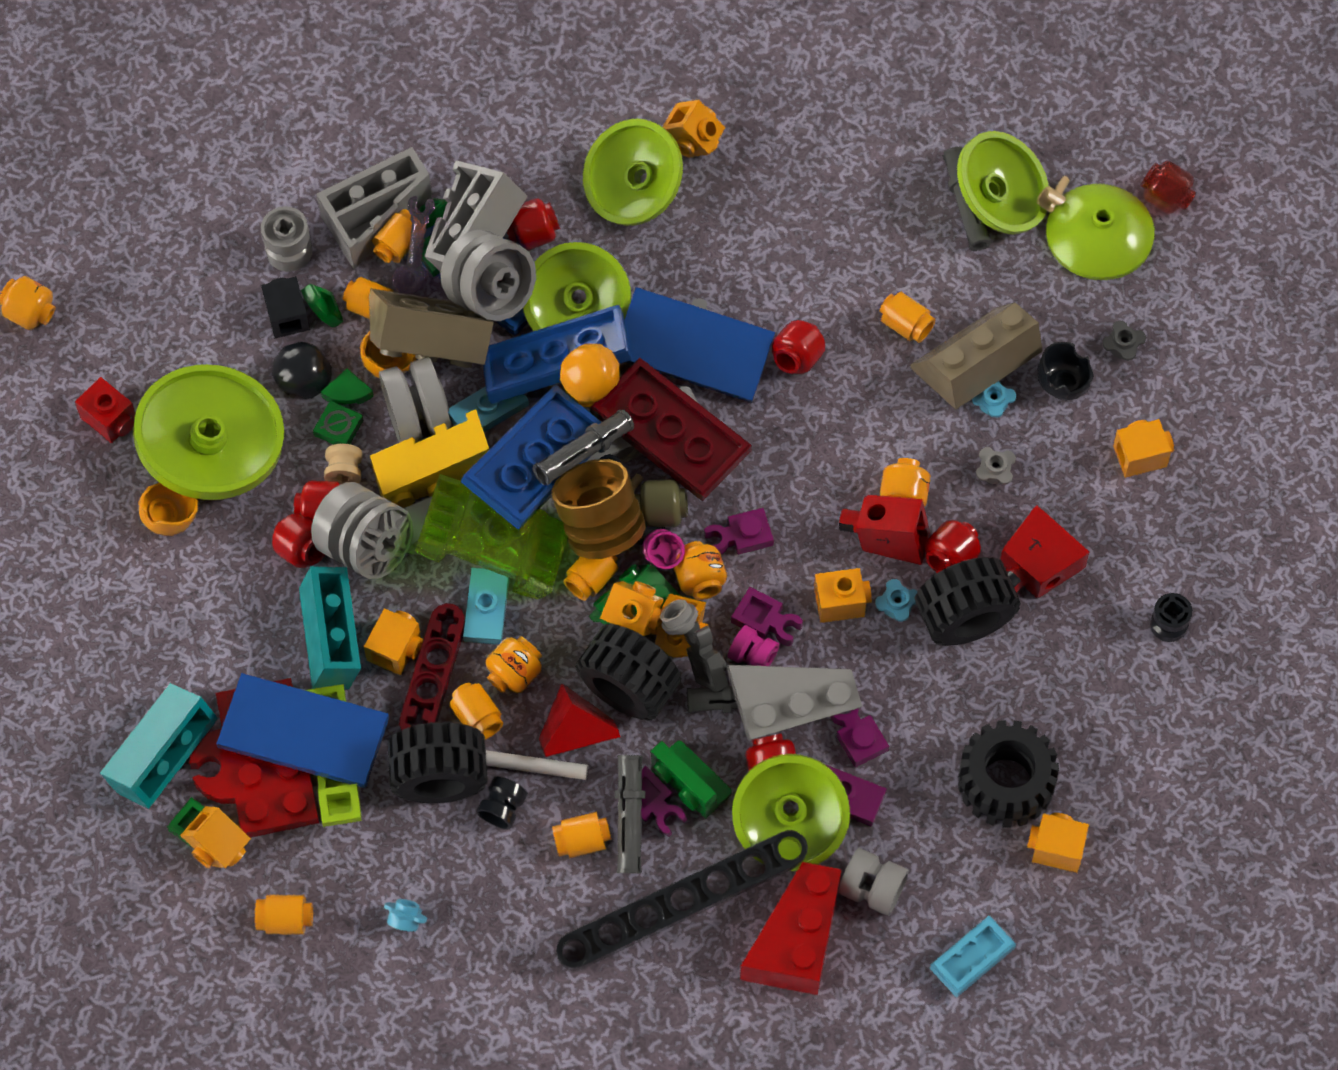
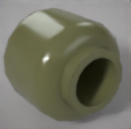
(663, 503)

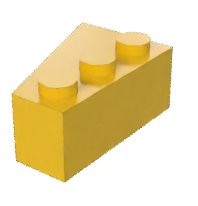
(412, 468)

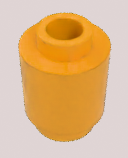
(393, 238)
(357, 295)
(906, 317)
(589, 576)
(476, 709)
(581, 835)
(283, 914)

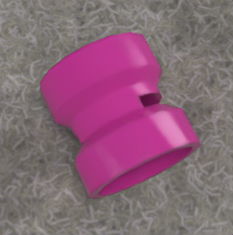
(667, 550)
(752, 649)

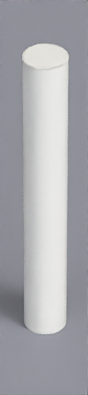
(536, 765)

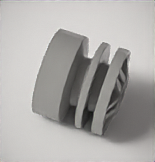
(362, 530)

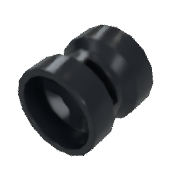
(1168, 625)
(502, 802)

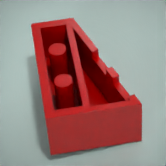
(797, 934)

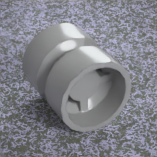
(286, 238)
(886, 887)

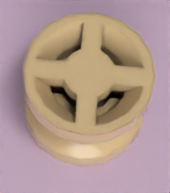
(343, 463)

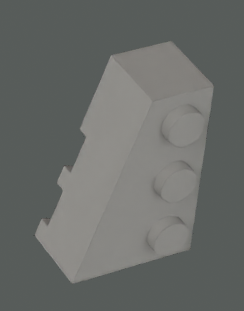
(477, 200)
(366, 201)
(787, 697)

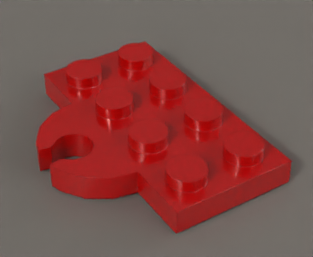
(265, 793)

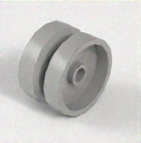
(488, 275)
(421, 401)

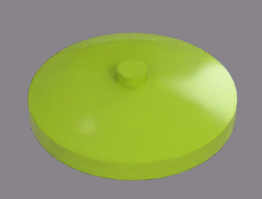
(208, 432)

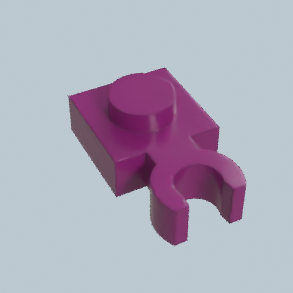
(746, 532)
(764, 616)
(860, 737)
(656, 801)

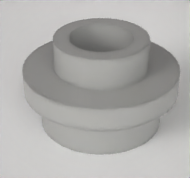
(678, 617)

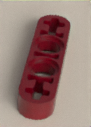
(429, 673)

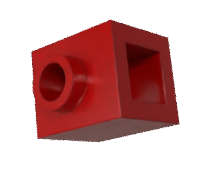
(106, 410)

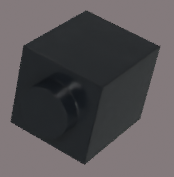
(285, 307)

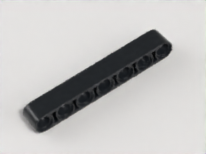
(694, 884)

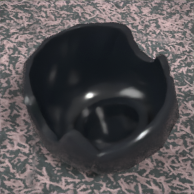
(301, 370)
(1064, 372)

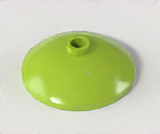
(619, 161)
(1002, 182)
(1096, 247)
(570, 269)
(813, 786)

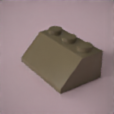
(427, 328)
(980, 354)

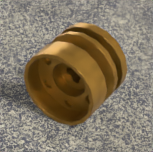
(598, 509)

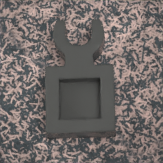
(706, 663)

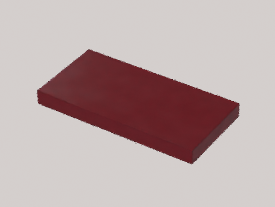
(674, 430)

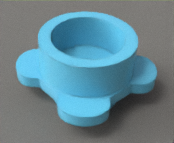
(995, 407)
(886, 602)
(404, 915)

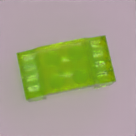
(473, 531)

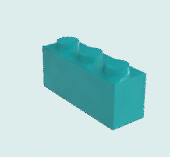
(329, 627)
(159, 745)

